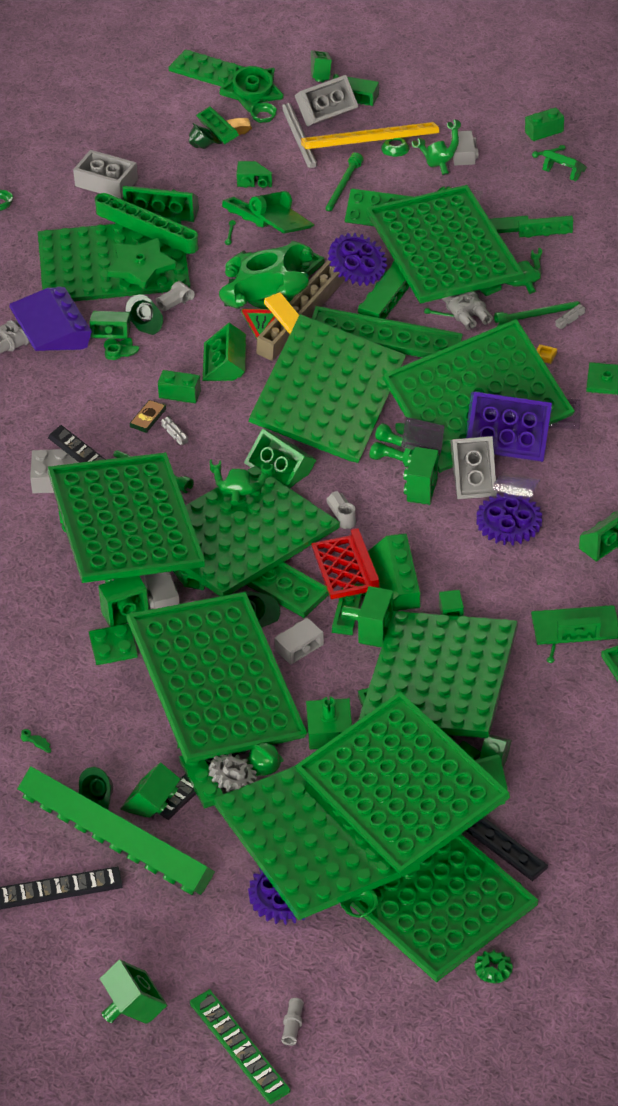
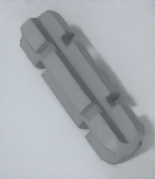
(570, 316)
(174, 431)

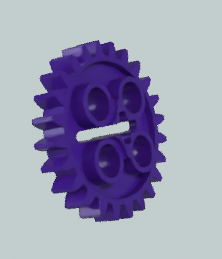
(357, 259)
(509, 518)
(268, 901)

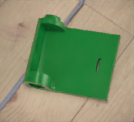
(277, 212)

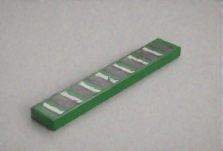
(240, 1047)

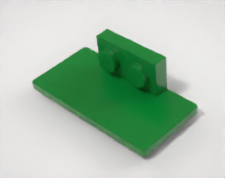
(361, 199)
(575, 625)

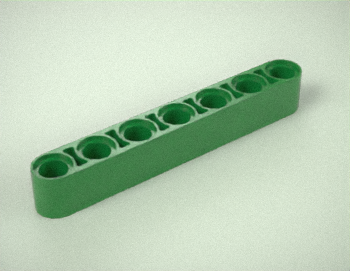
(146, 223)

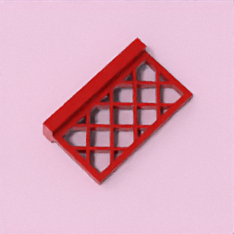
(361, 562)

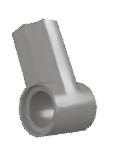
(178, 293)
(342, 509)

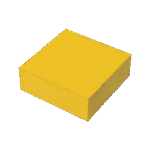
(547, 353)

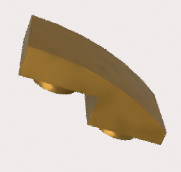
(242, 125)

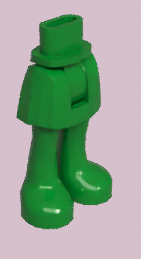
(380, 450)

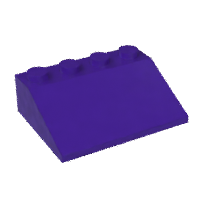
(52, 320)
(514, 423)

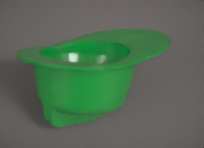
(264, 759)

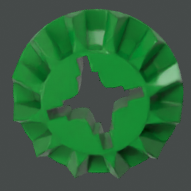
(490, 974)

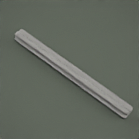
(298, 134)

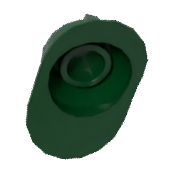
(202, 137)
(144, 308)
(265, 608)
(96, 786)

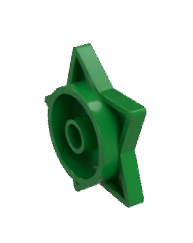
(251, 86)
(140, 263)

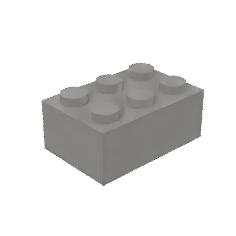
(326, 100)
(105, 173)
(39, 468)

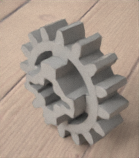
(233, 772)

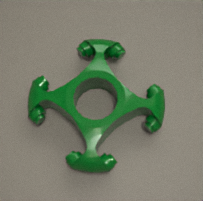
(266, 274)

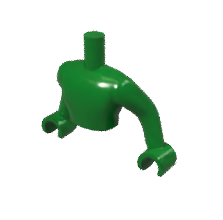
(438, 153)
(531, 273)
(238, 481)

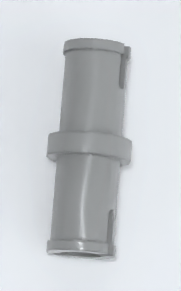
(292, 1021)

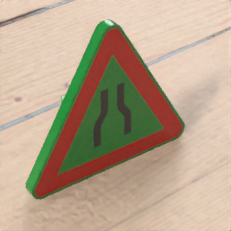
(257, 319)

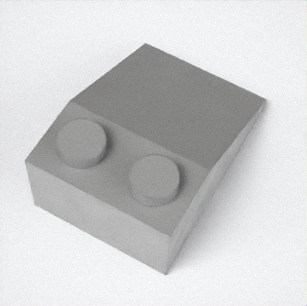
(473, 467)

